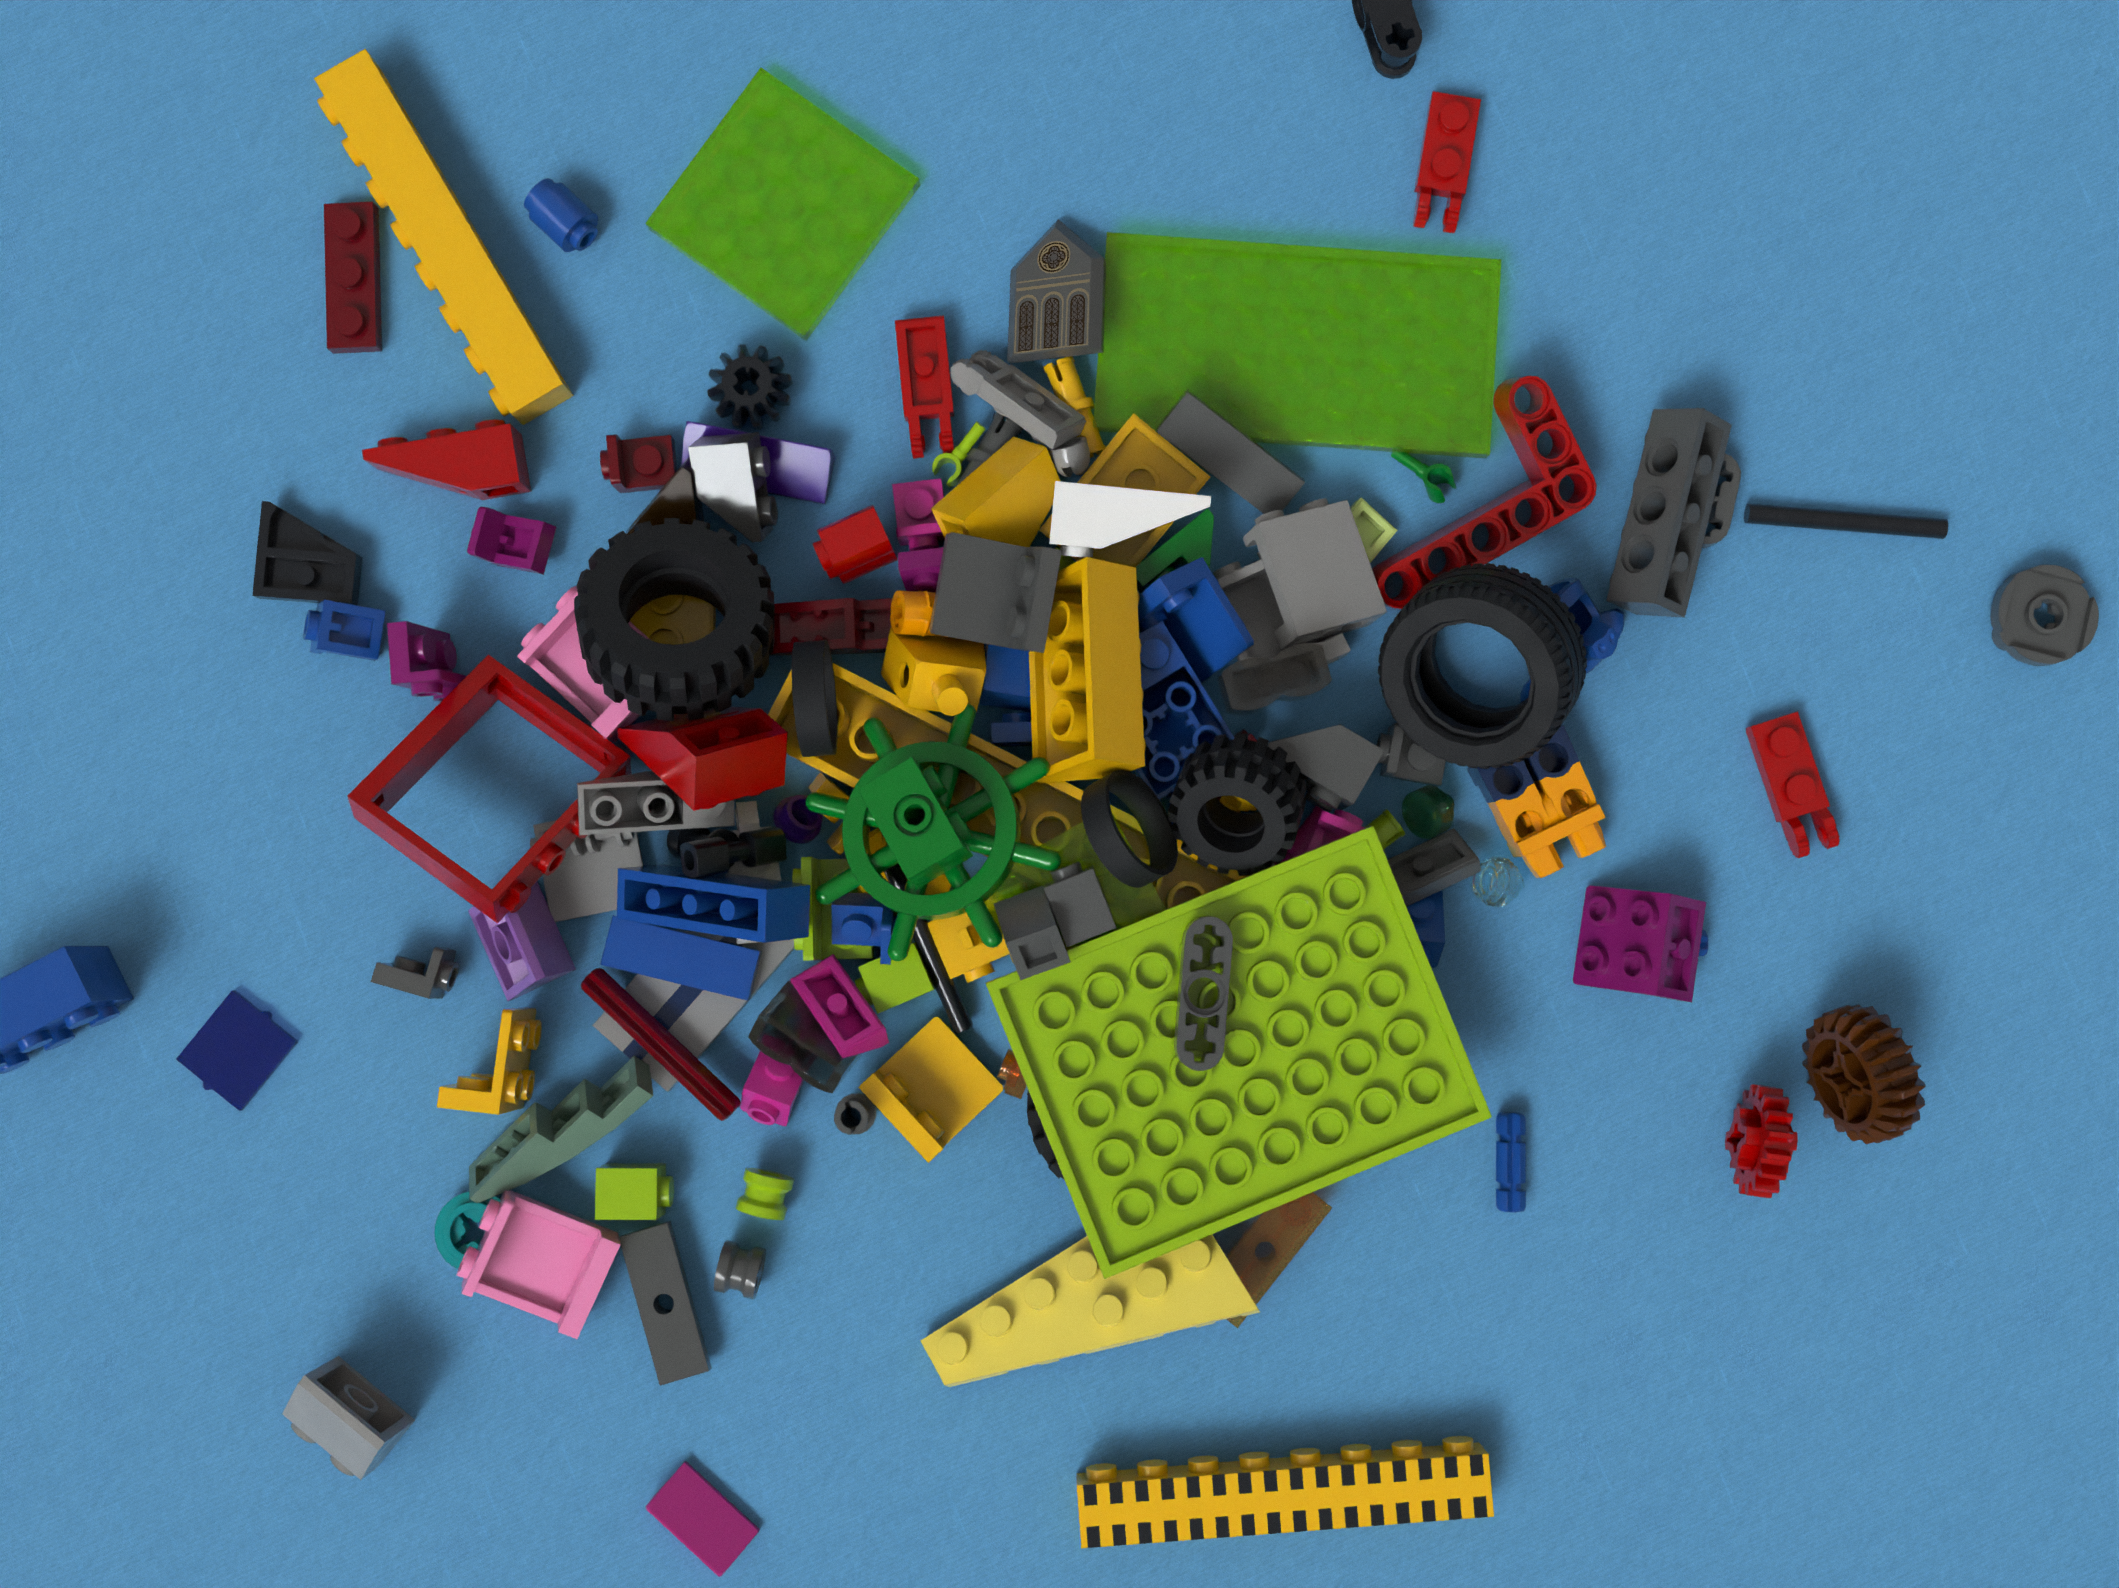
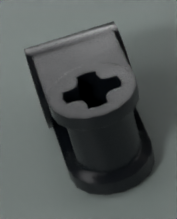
(1390, 34)

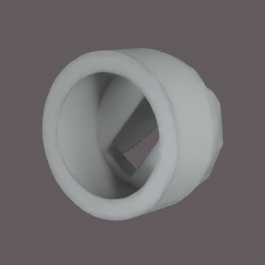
(1071, 457)

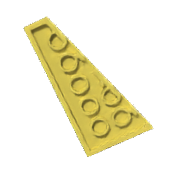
(1073, 1310)

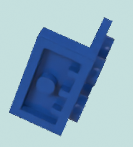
(1196, 617)

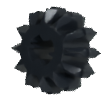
(739, 403)

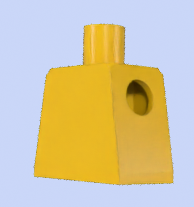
(940, 672)

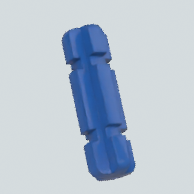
(1510, 1162)

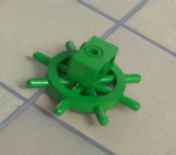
(927, 836)

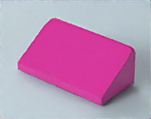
(840, 1008)
(702, 1518)

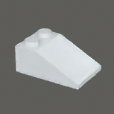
(1104, 515)

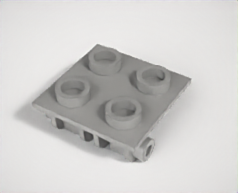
(589, 873)

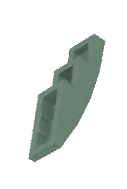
(549, 1138)

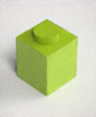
(894, 983)
(632, 1191)

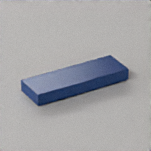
(681, 958)

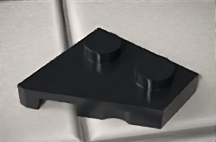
(302, 562)

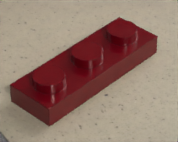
(352, 277)

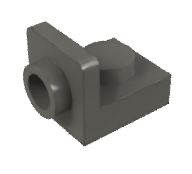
(1407, 760)
(410, 977)

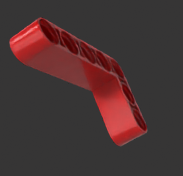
(1499, 514)

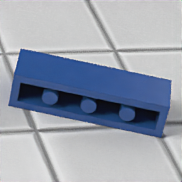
(714, 903)

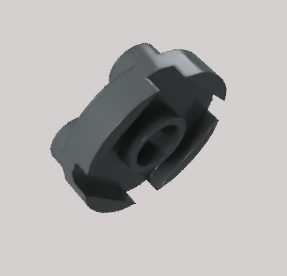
(2067, 600)

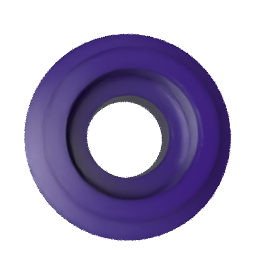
(797, 820)

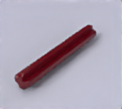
(660, 1044)

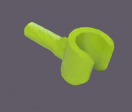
(958, 454)

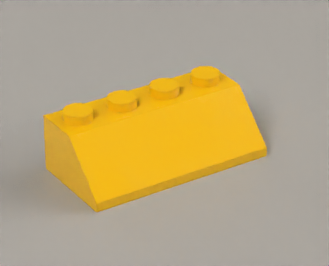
(1089, 677)

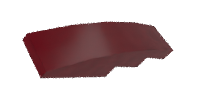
(845, 623)

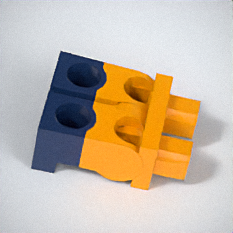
(1543, 803)

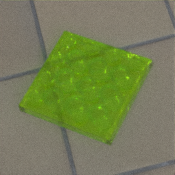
(783, 204)

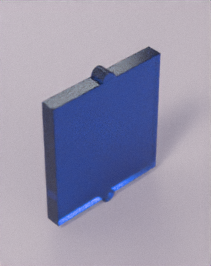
(237, 1050)

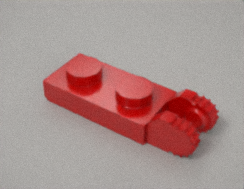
(1445, 156)
(925, 379)
(1792, 781)

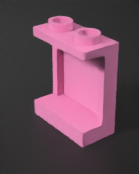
(557, 657)
(539, 1260)

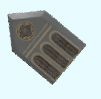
(1057, 299)

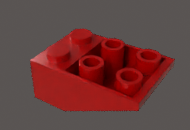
(712, 756)

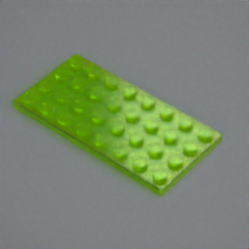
(1302, 342)

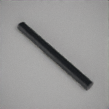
(1846, 521)
(926, 946)

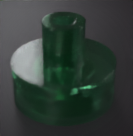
(1428, 811)

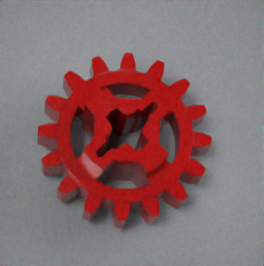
(1761, 1141)

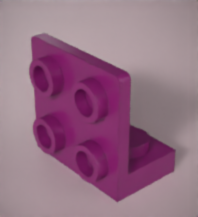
(1639, 942)

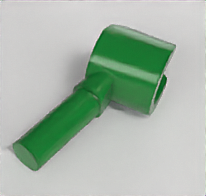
(1430, 475)

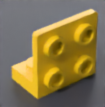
(511, 1078)
(931, 1088)

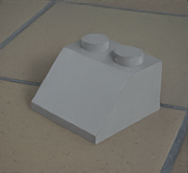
(346, 1417)

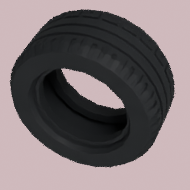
(1447, 721)

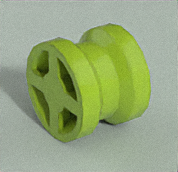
(764, 1193)

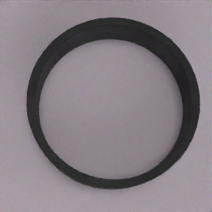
(814, 698)
(1107, 839)

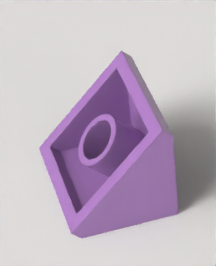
(524, 946)

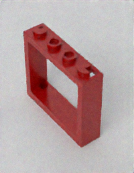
(435, 736)

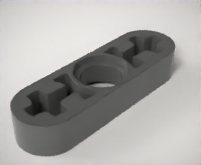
(1211, 1033)

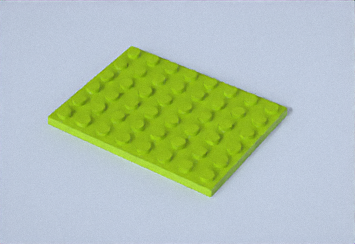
(1324, 1069)

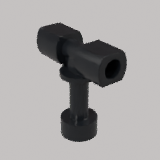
(717, 851)

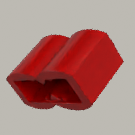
(854, 546)

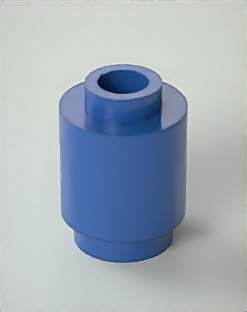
(561, 215)

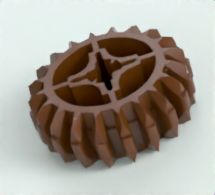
(1863, 1074)

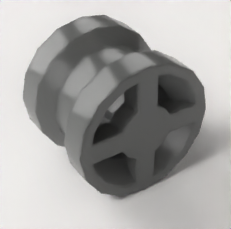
(739, 1269)

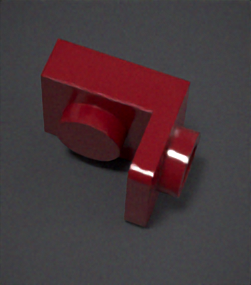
(638, 462)

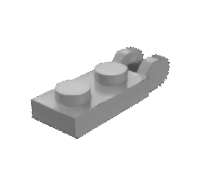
(1018, 398)

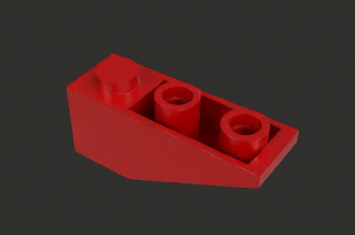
(472, 463)

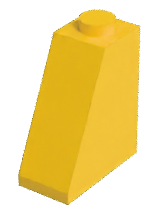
(1003, 496)

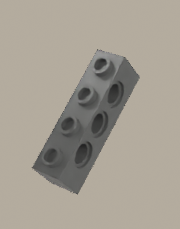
(1669, 512)

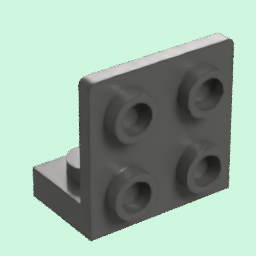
(995, 592)

